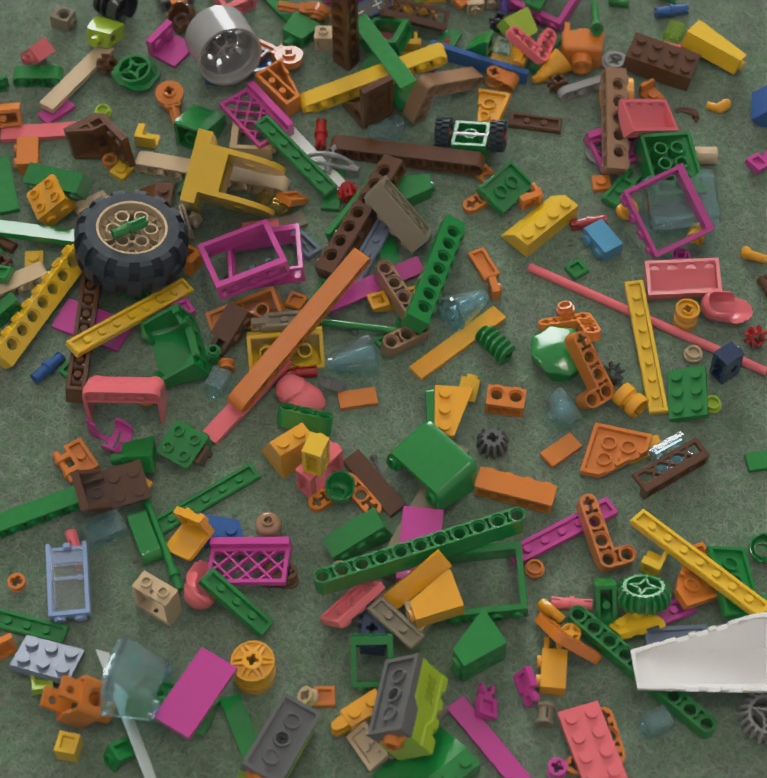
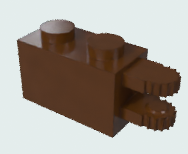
(230, 326)

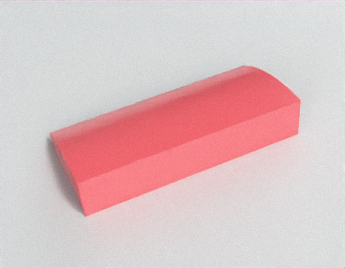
(645, 117)
(681, 278)

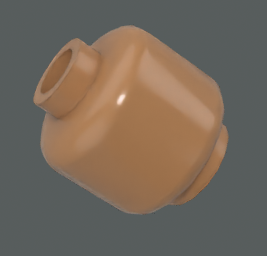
(268, 525)

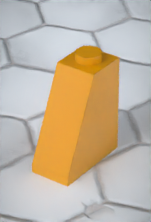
(436, 602)

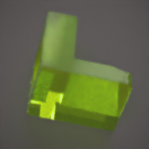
(674, 30)

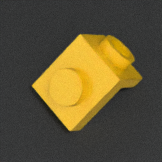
(471, 381)

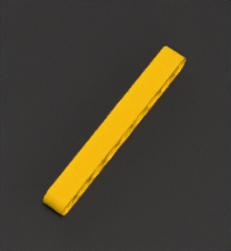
(349, 86)

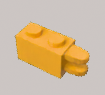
(553, 669)
(354, 714)

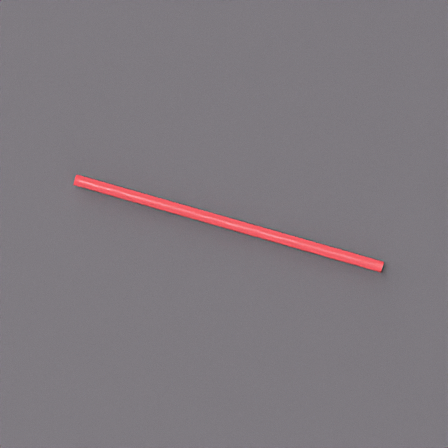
(622, 308)

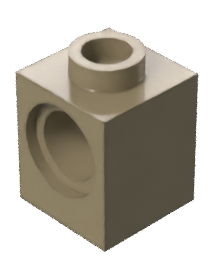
(63, 18)

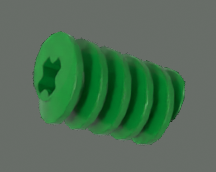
(495, 344)

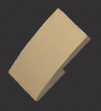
(477, 7)

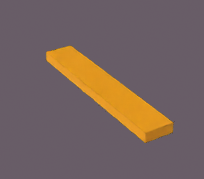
(455, 344)

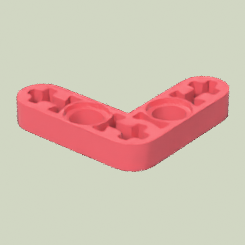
(534, 49)

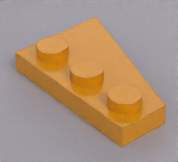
(492, 104)
(449, 407)

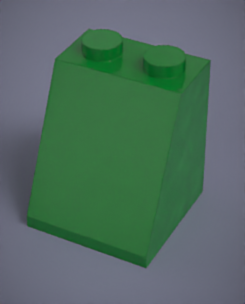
(197, 117)
(478, 648)

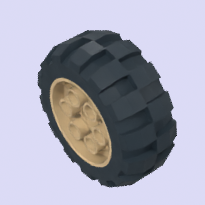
(137, 260)

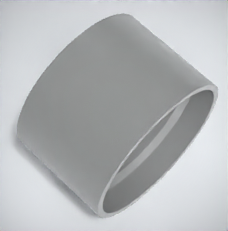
(235, 32)

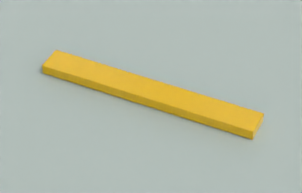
(129, 317)
(646, 347)
(699, 563)

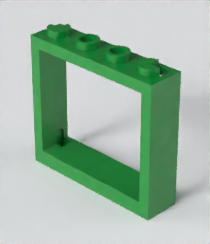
(491, 552)

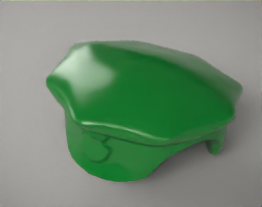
(552, 355)

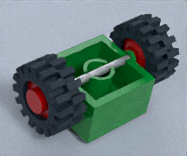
(471, 135)

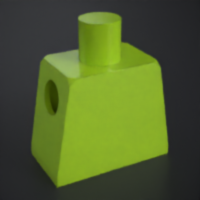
(521, 19)
(104, 32)

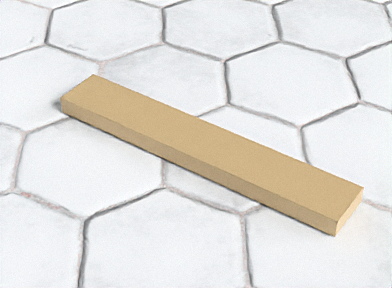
(73, 80)

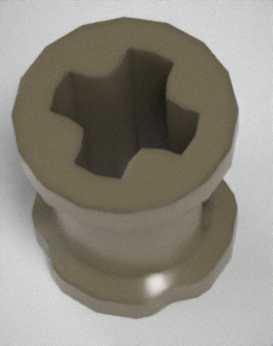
(545, 714)

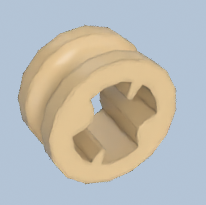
(313, 695)

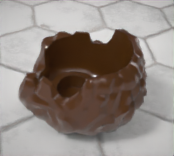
(181, 16)

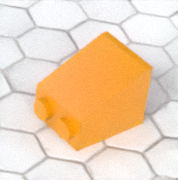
(285, 451)

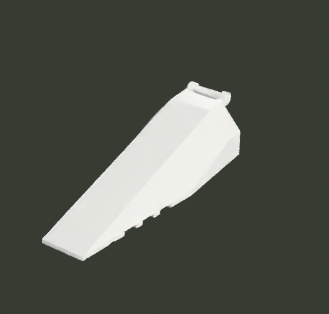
(707, 661)

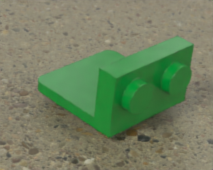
(183, 444)

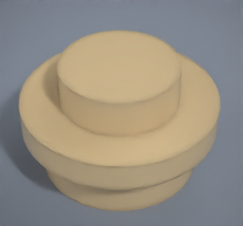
(693, 354)

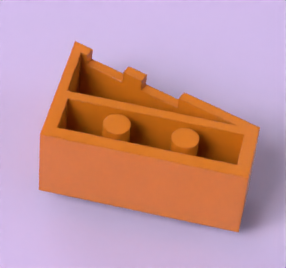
(279, 87)

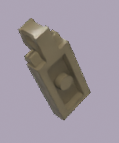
(273, 321)

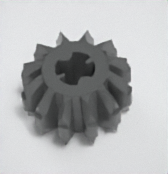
(485, 443)

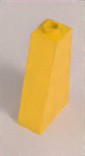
(713, 47)

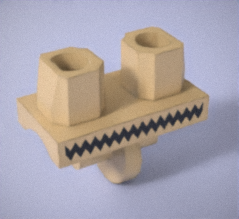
(193, 219)

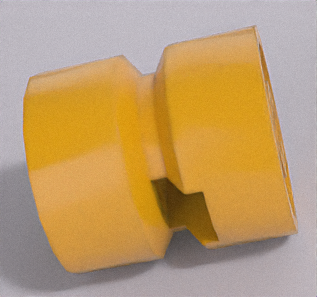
(686, 314)
(630, 400)

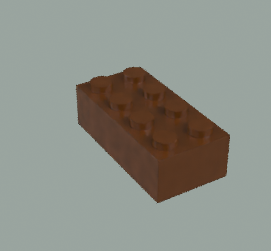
(661, 61)

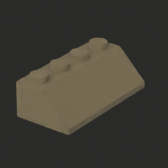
(398, 214)

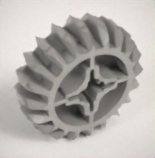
(748, 711)

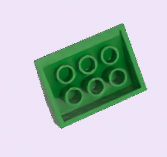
(664, 151)
(448, 760)

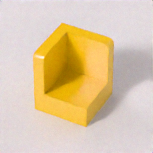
(145, 139)
(653, 563)
(68, 746)

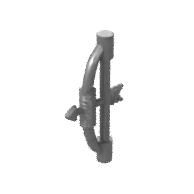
(335, 156)

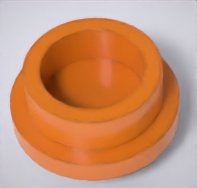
(565, 308)
(534, 569)

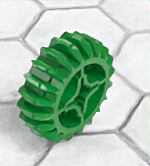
(643, 594)

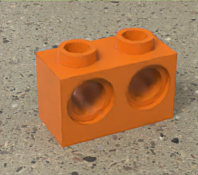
(505, 403)

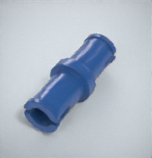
(671, 10)
(47, 367)

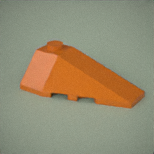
(257, 304)

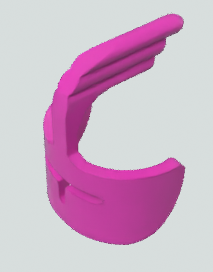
(120, 427)

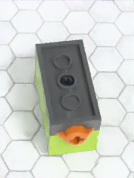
(407, 707)
(280, 740)

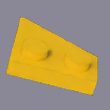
(632, 624)

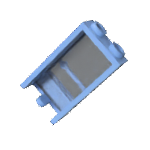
(68, 582)

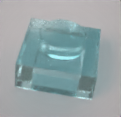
(502, 46)

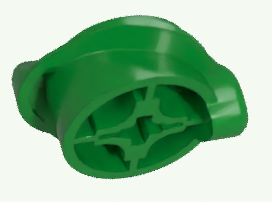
(135, 73)

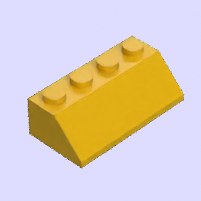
(541, 224)
(308, 354)

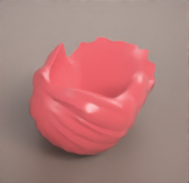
(724, 307)
(299, 392)
(193, 593)

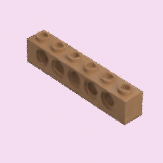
(610, 163)

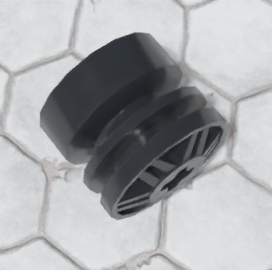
(115, 8)

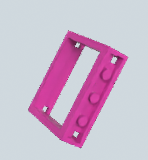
(546, 19)
(692, 198)
(283, 236)
(250, 278)

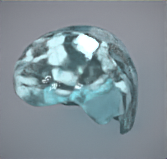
(387, 130)

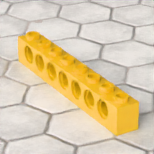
(38, 314)

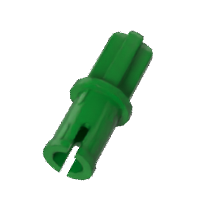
(129, 227)

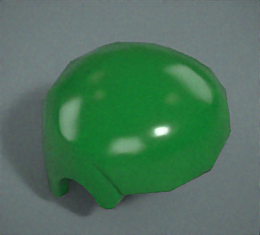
(339, 486)
(756, 545)

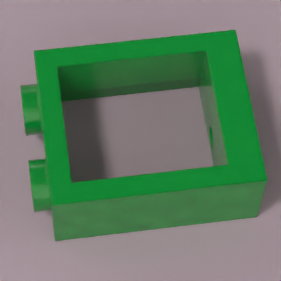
(401, 27)
(368, 639)

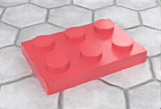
(351, 604)

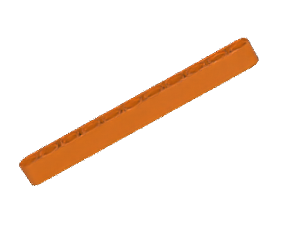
(298, 330)

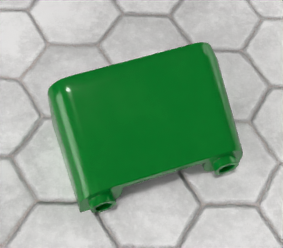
(176, 346)
(435, 463)

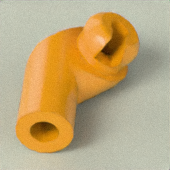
(719, 107)
(748, 254)
(547, 608)

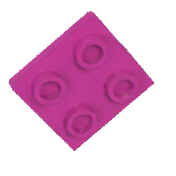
(166, 45)

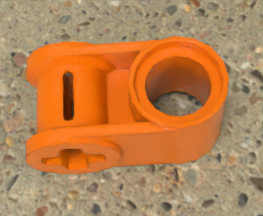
(502, 80)

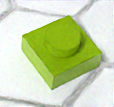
(38, 685)

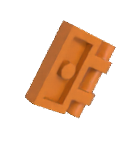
(79, 455)

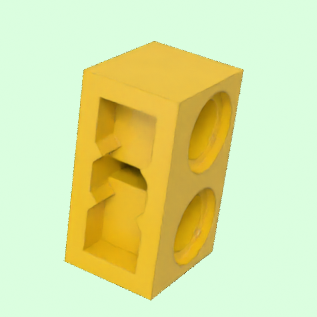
(316, 454)

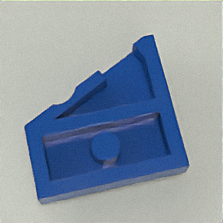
(223, 527)

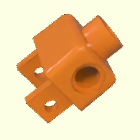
(582, 49)
(82, 691)

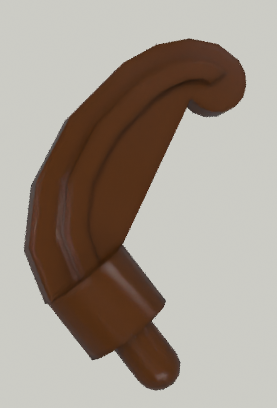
(691, 111)

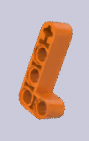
(574, 344)
(601, 532)

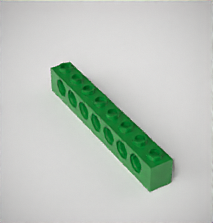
(433, 275)

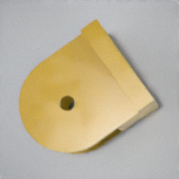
(210, 175)

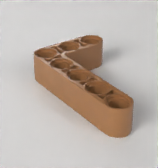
(438, 85)
(394, 295)

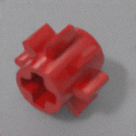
(347, 191)
(755, 331)

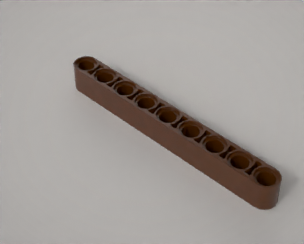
(413, 155)

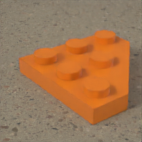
(613, 449)
(691, 589)

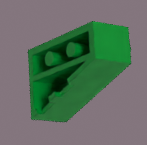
(358, 536)

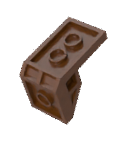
(374, 103)
(97, 136)
(110, 488)

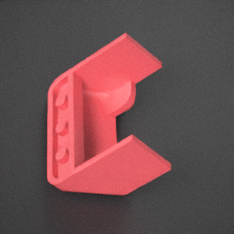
(125, 390)

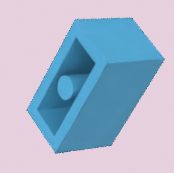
(602, 240)

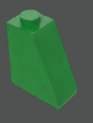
(416, 188)

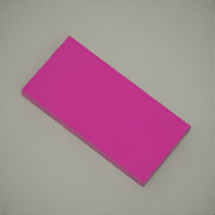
(66, 321)
(417, 523)
(195, 693)

